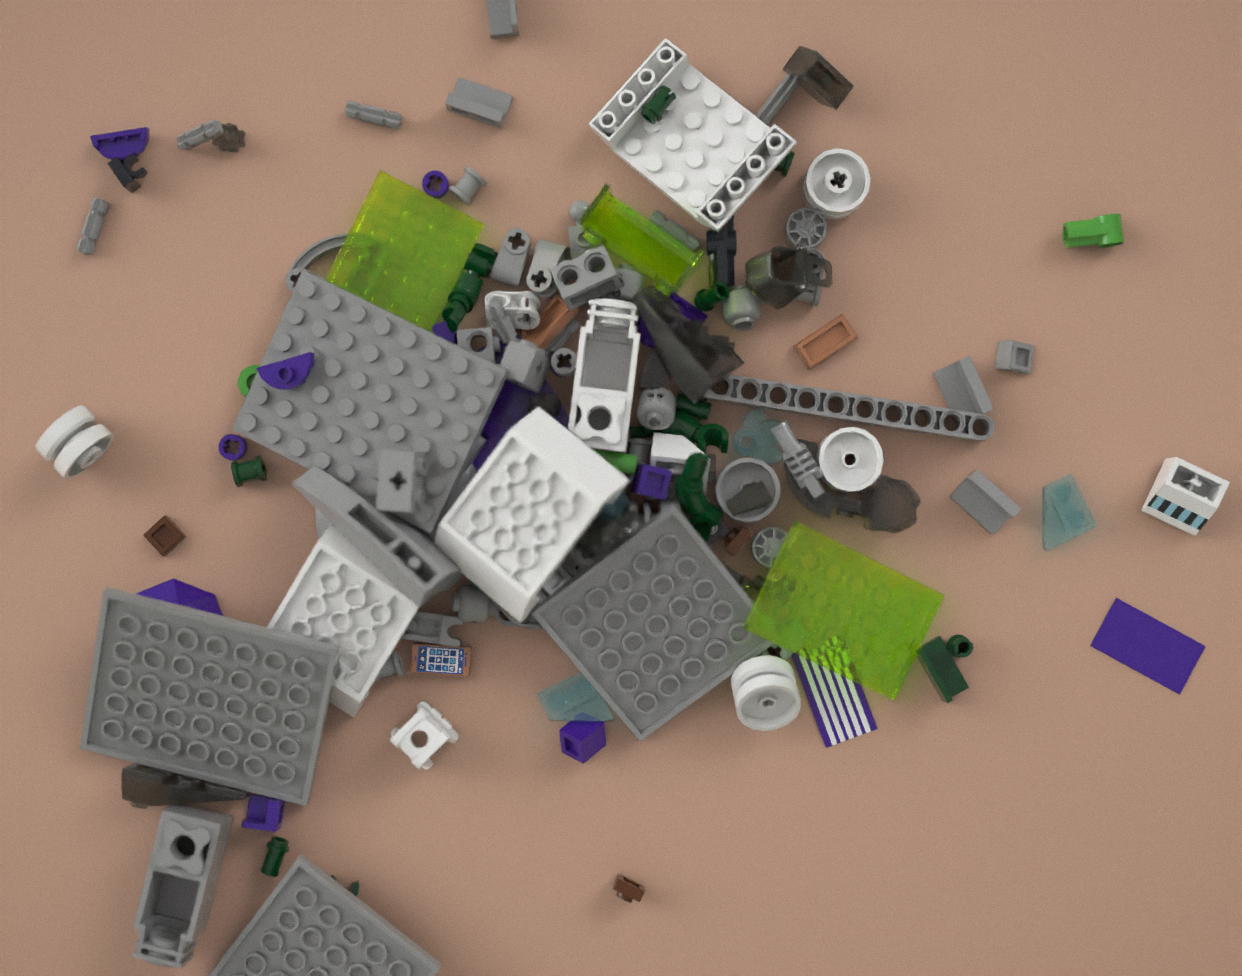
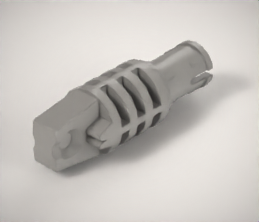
(799, 460)

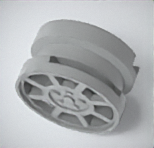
(806, 228)
(767, 545)

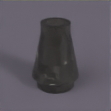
(749, 499)

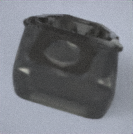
(784, 274)
(888, 505)

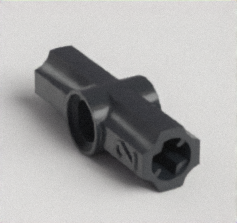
(721, 249)

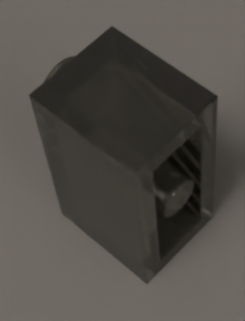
(818, 77)

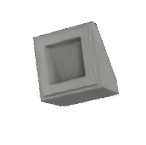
(1014, 356)

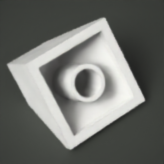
(670, 453)

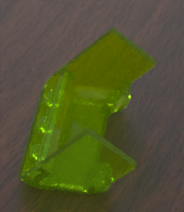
(639, 242)

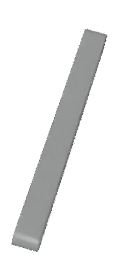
(848, 413)

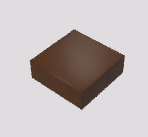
(164, 535)

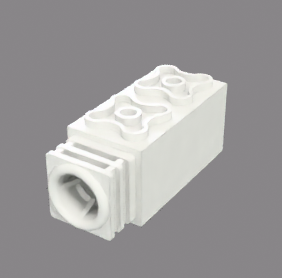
(605, 375)

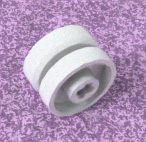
(839, 167)
(74, 442)
(865, 465)
(765, 693)

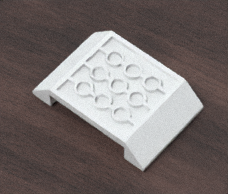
(706, 147)
(527, 510)
(347, 604)

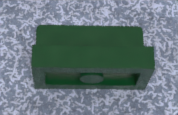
(941, 669)

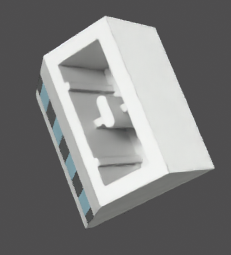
(1184, 495)

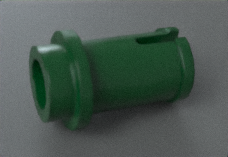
(659, 103)
(707, 299)
(700, 409)
(952, 646)
(276, 850)

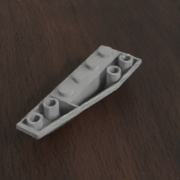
(384, 538)

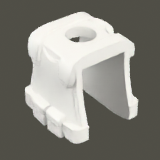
(437, 729)

